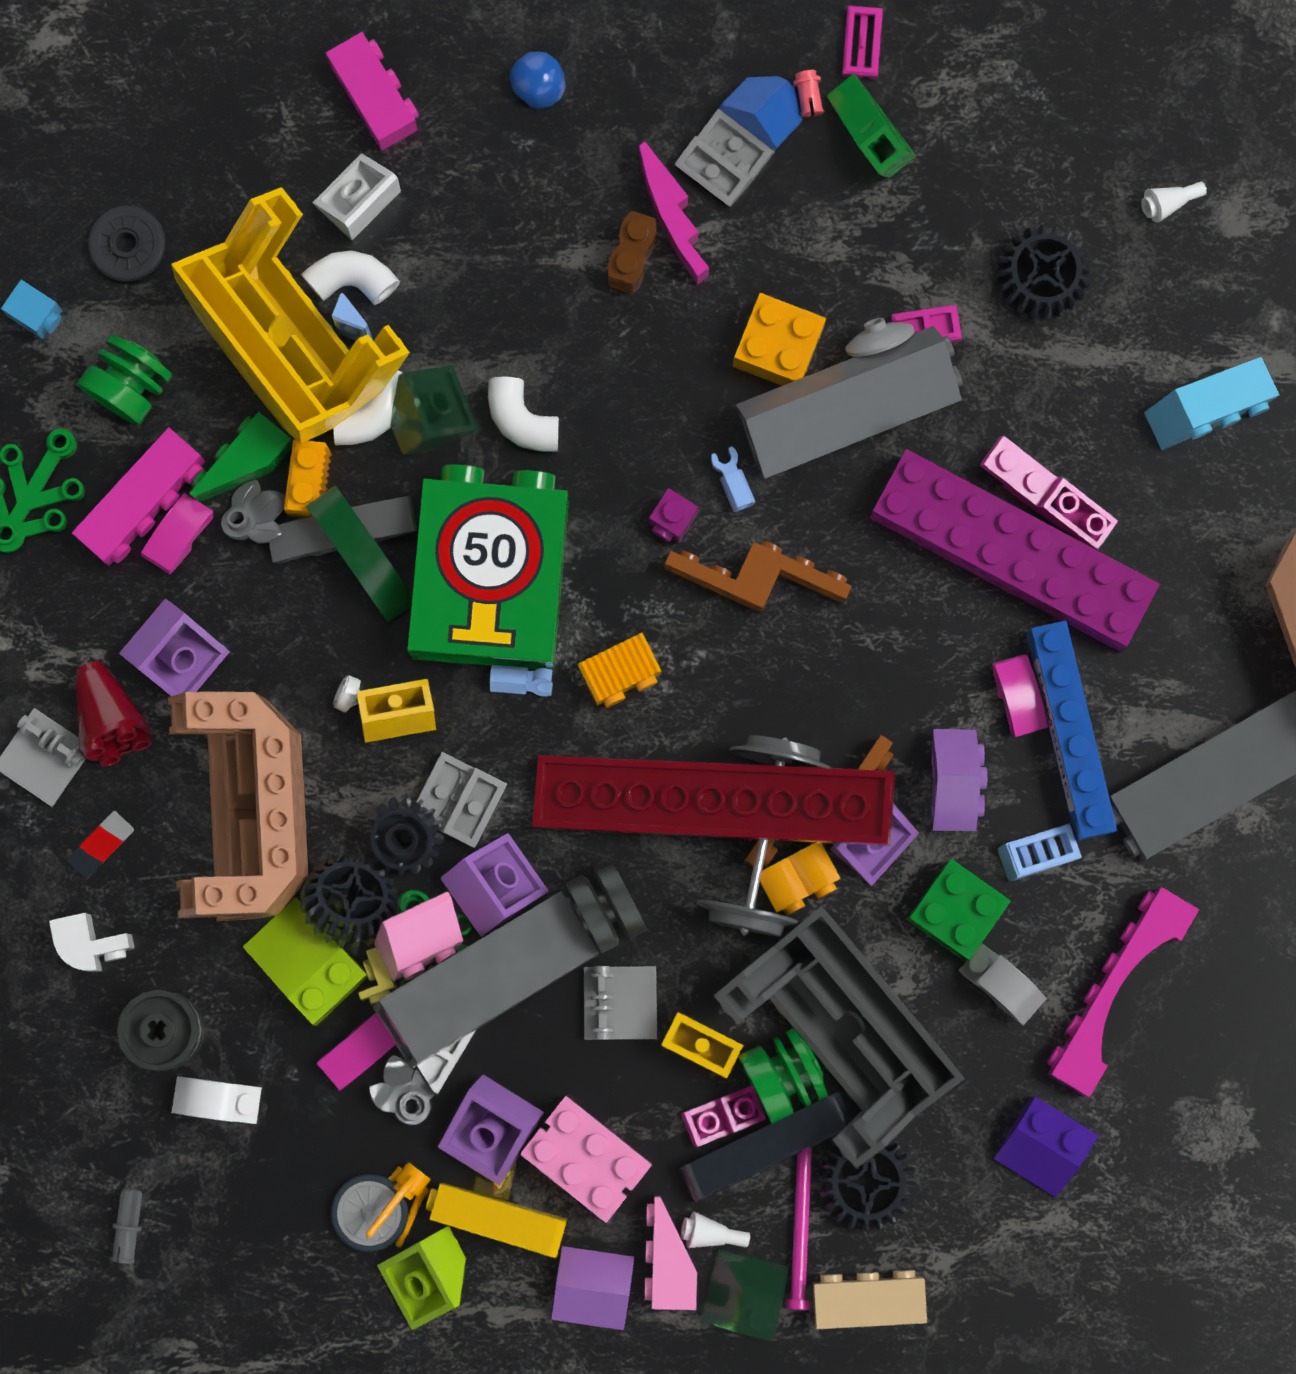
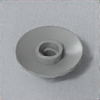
(879, 337)

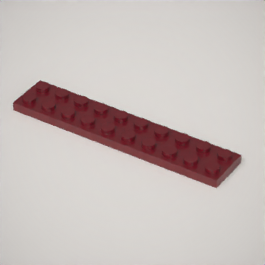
(714, 800)

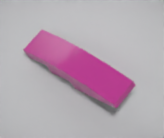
(668, 203)

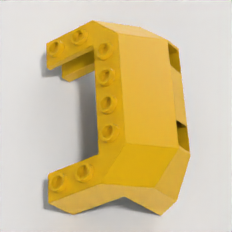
(276, 330)

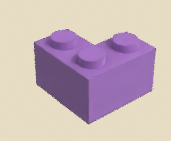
(957, 780)

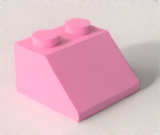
(419, 937)

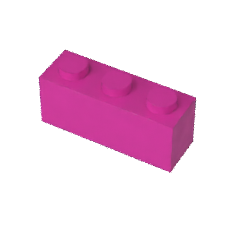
(373, 90)

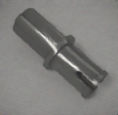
(127, 1226)

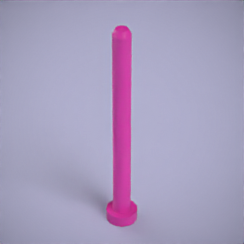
(800, 1236)

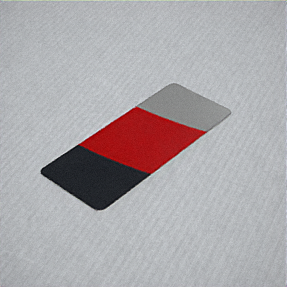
(100, 844)

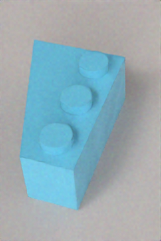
(1211, 403)

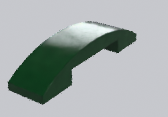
(361, 553)

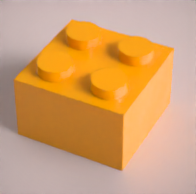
(778, 341)

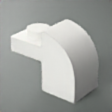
(78, 946)
(216, 1100)

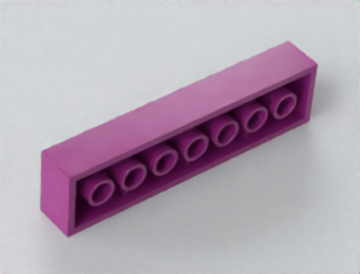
(1014, 551)

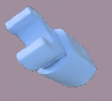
(734, 482)
(520, 680)

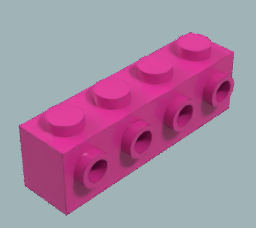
(139, 497)

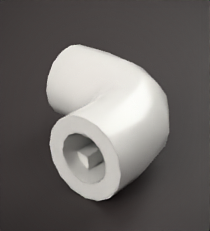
(351, 269)
(514, 419)
(369, 420)

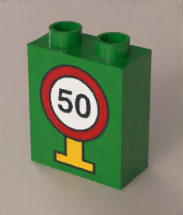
(489, 569)

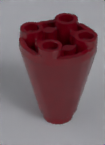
(107, 717)

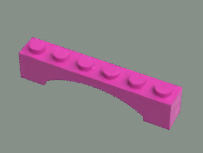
(1080, 1059)

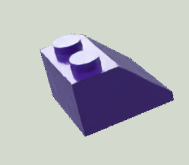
(1045, 1146)

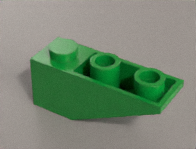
(870, 127)
(250, 456)

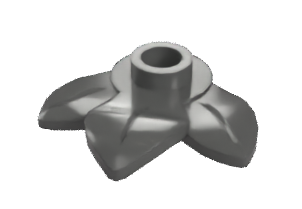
(258, 511)
(400, 1086)

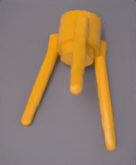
(409, 1183)

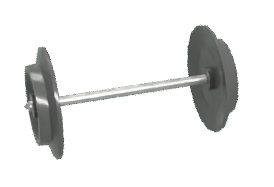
(747, 919)

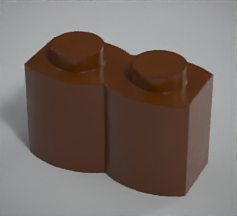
(628, 259)

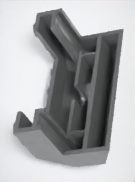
(851, 1026)

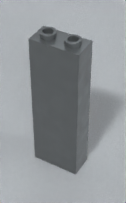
(850, 402)
(1208, 780)
(486, 979)

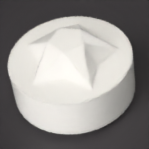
(346, 693)

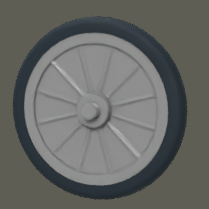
(359, 1205)

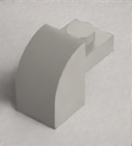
(1003, 984)

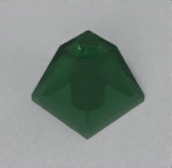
(430, 410)
(745, 1295)

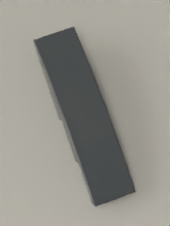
(305, 536)

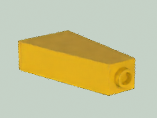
(497, 1219)

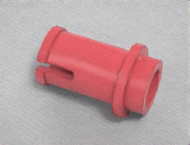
(808, 91)

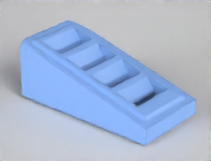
(1012, 862)

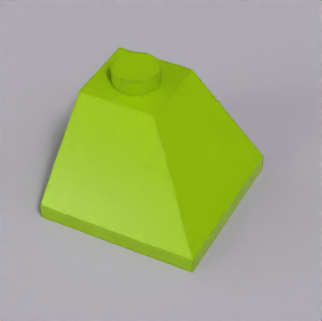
(426, 1277)

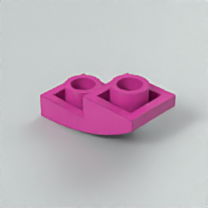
(176, 532)
(1021, 695)
(356, 1052)
(723, 1116)

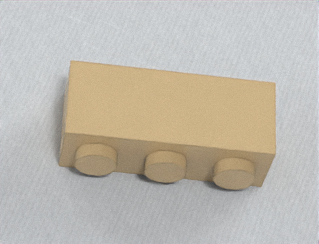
(869, 1300)

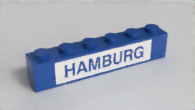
(1071, 731)

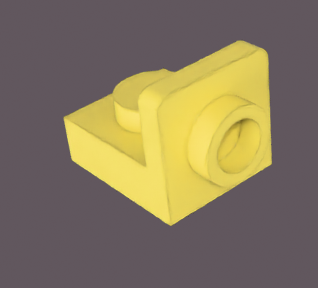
(377, 971)

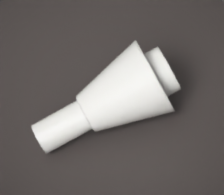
(1162, 202)
(704, 1232)

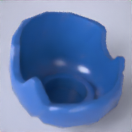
(537, 79)

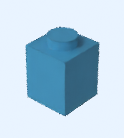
(32, 310)

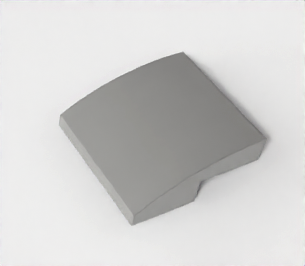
(724, 157)
(461, 798)

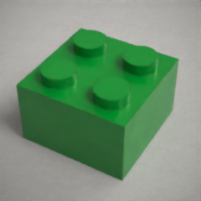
(958, 910)

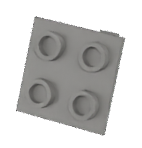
(42, 757)
(620, 1003)

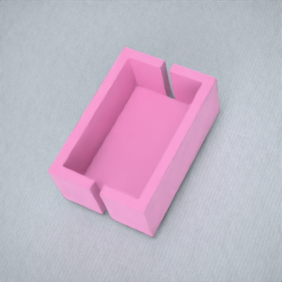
(586, 1159)

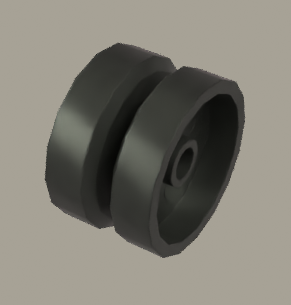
(605, 907)
(139, 1024)

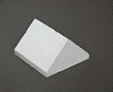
(358, 195)

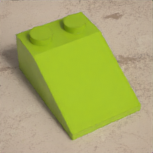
(303, 965)

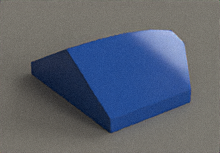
(765, 108)

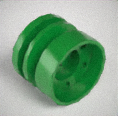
(124, 379)
(783, 1075)

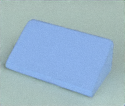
(348, 320)

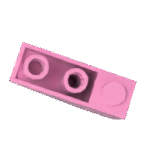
(673, 1275)

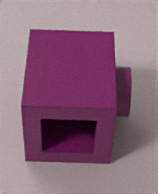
(672, 517)

